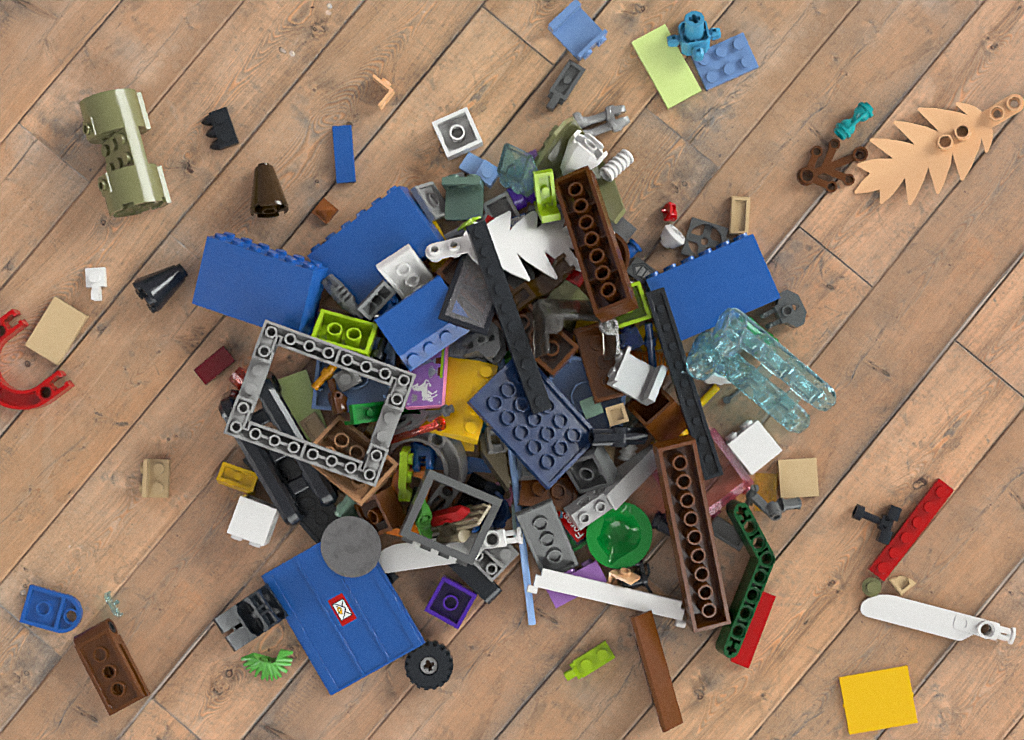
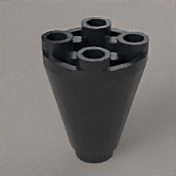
(160, 286)

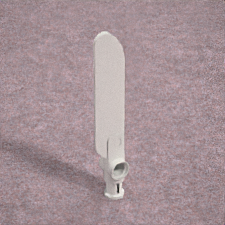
(410, 556)
(932, 619)

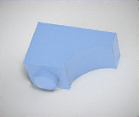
(480, 167)

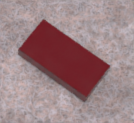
(214, 365)

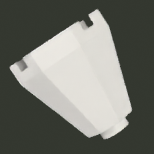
(582, 151)

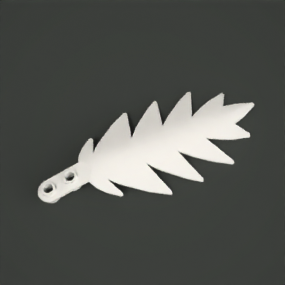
(523, 239)

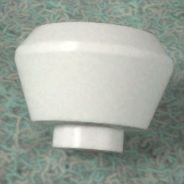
(671, 237)

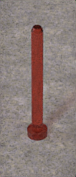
(439, 424)

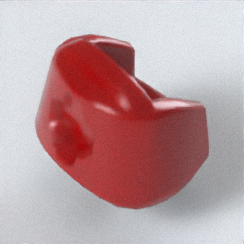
(669, 212)

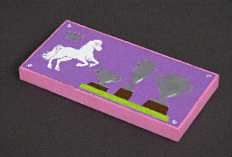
(430, 383)

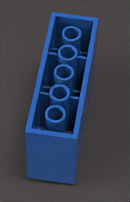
(374, 237)
(716, 280)
(259, 283)

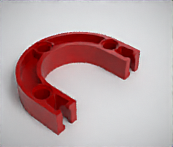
(32, 398)

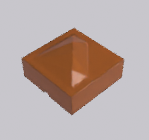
(325, 211)

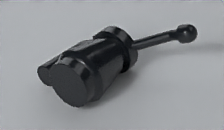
(643, 579)

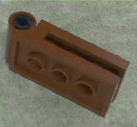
(99, 651)

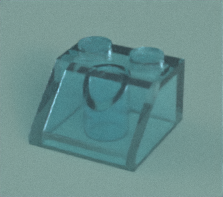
(516, 170)

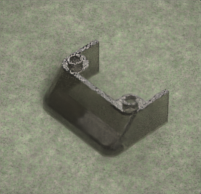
(549, 317)

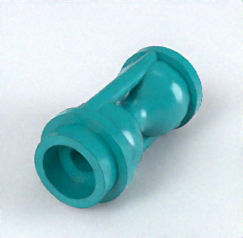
(847, 126)

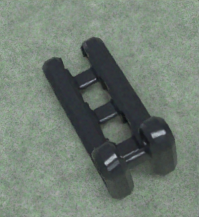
(264, 460)

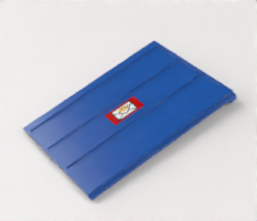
(343, 621)

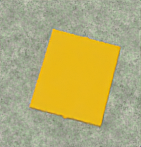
(878, 699)

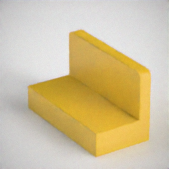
(237, 478)

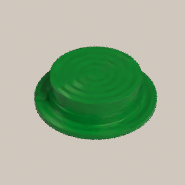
(620, 537)

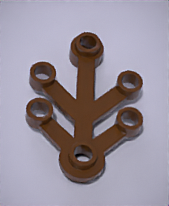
(828, 167)

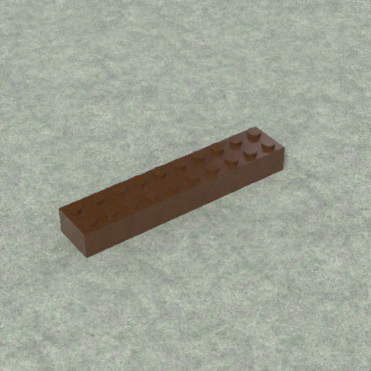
(691, 533)

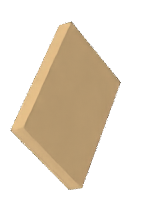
(56, 330)

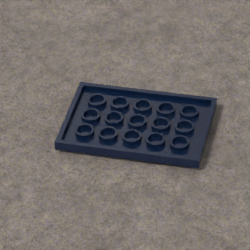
(543, 441)

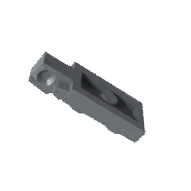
(564, 84)

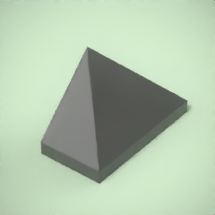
(376, 300)

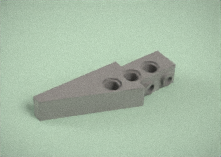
(599, 501)

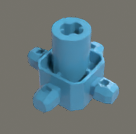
(694, 36)

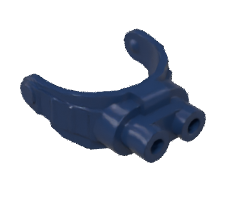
(503, 513)

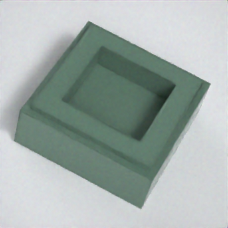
(589, 408)

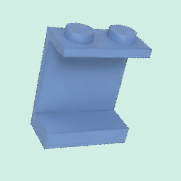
(577, 31)

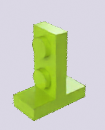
(545, 196)

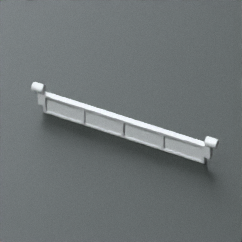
(609, 594)

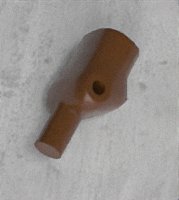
(336, 398)

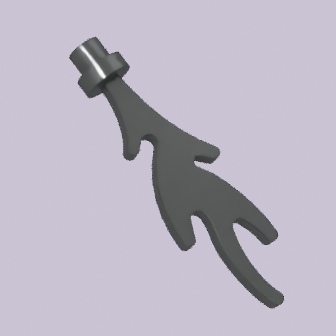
(416, 420)

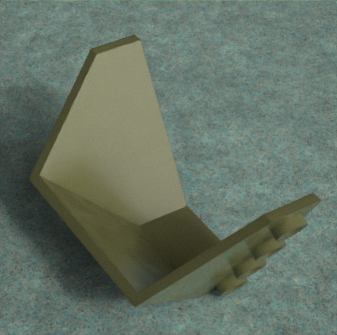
(552, 155)

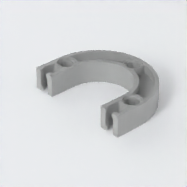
(452, 456)

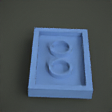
(725, 62)

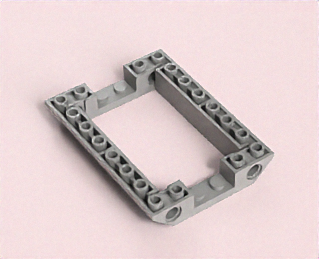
(276, 335)

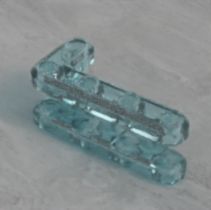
(721, 353)

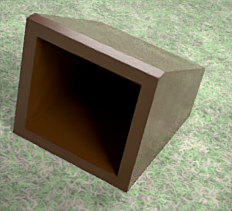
(661, 418)

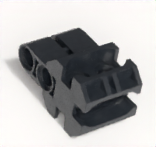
(251, 617)

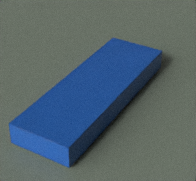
(344, 154)

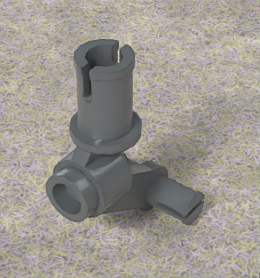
(771, 509)

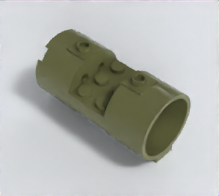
(117, 122)

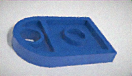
(49, 609)

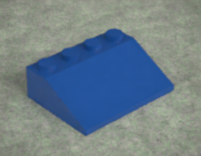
(414, 325)

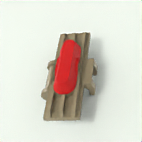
(457, 522)

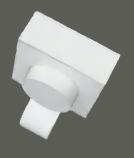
(96, 279)

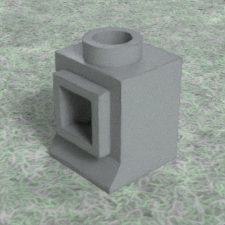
(493, 448)

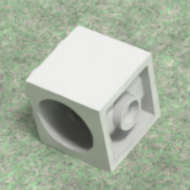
(752, 446)
(253, 521)

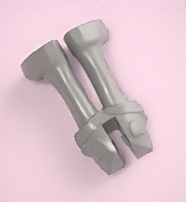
(608, 116)

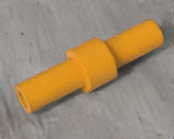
(326, 374)

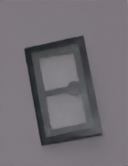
(468, 298)

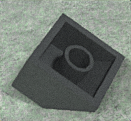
(593, 470)

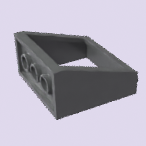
(428, 544)

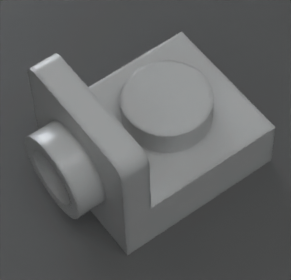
(346, 380)

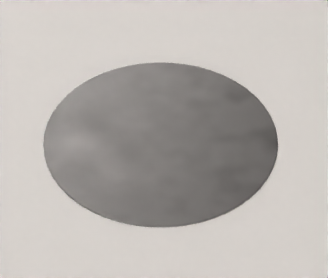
(350, 546)

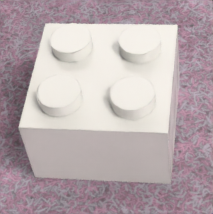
(457, 133)

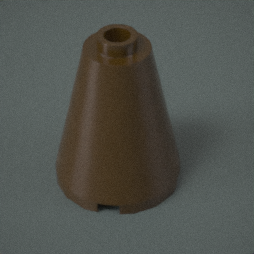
(267, 193)

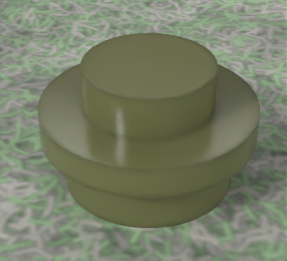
(871, 586)

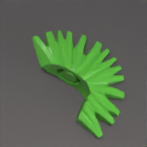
(423, 521)
(268, 665)

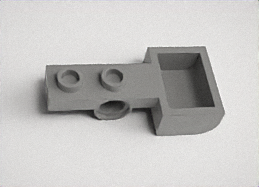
(494, 208)

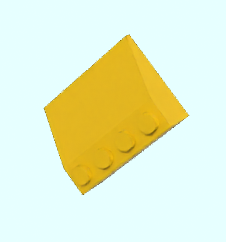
(463, 381)

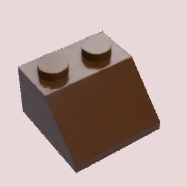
(382, 511)

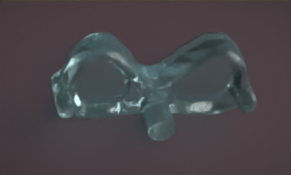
(114, 609)

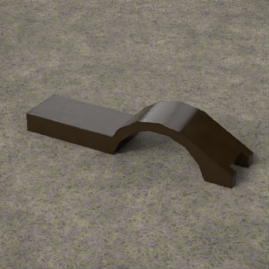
(541, 285)

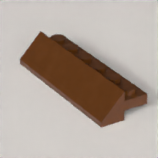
(656, 670)

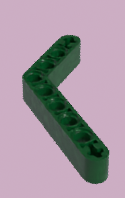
(747, 583)

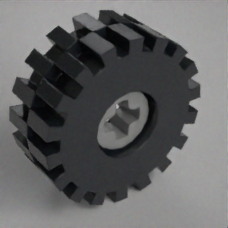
(440, 671)

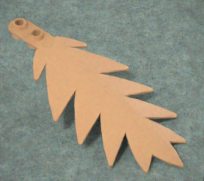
(933, 149)

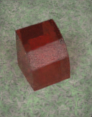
(238, 377)

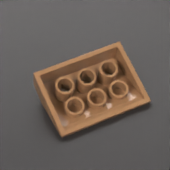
(353, 443)

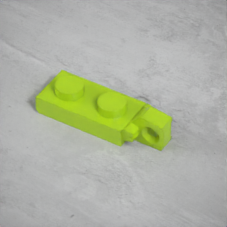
(405, 475)
(590, 661)

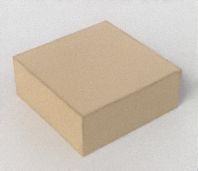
(616, 414)

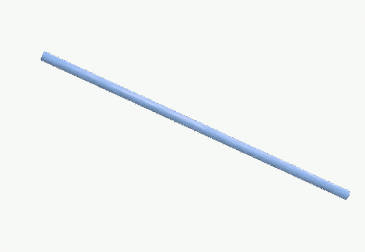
(522, 547)

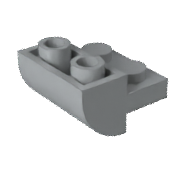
(495, 560)

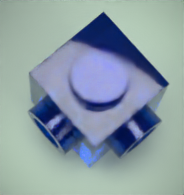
(630, 337)

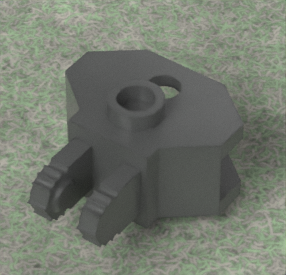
(784, 312)
(489, 347)

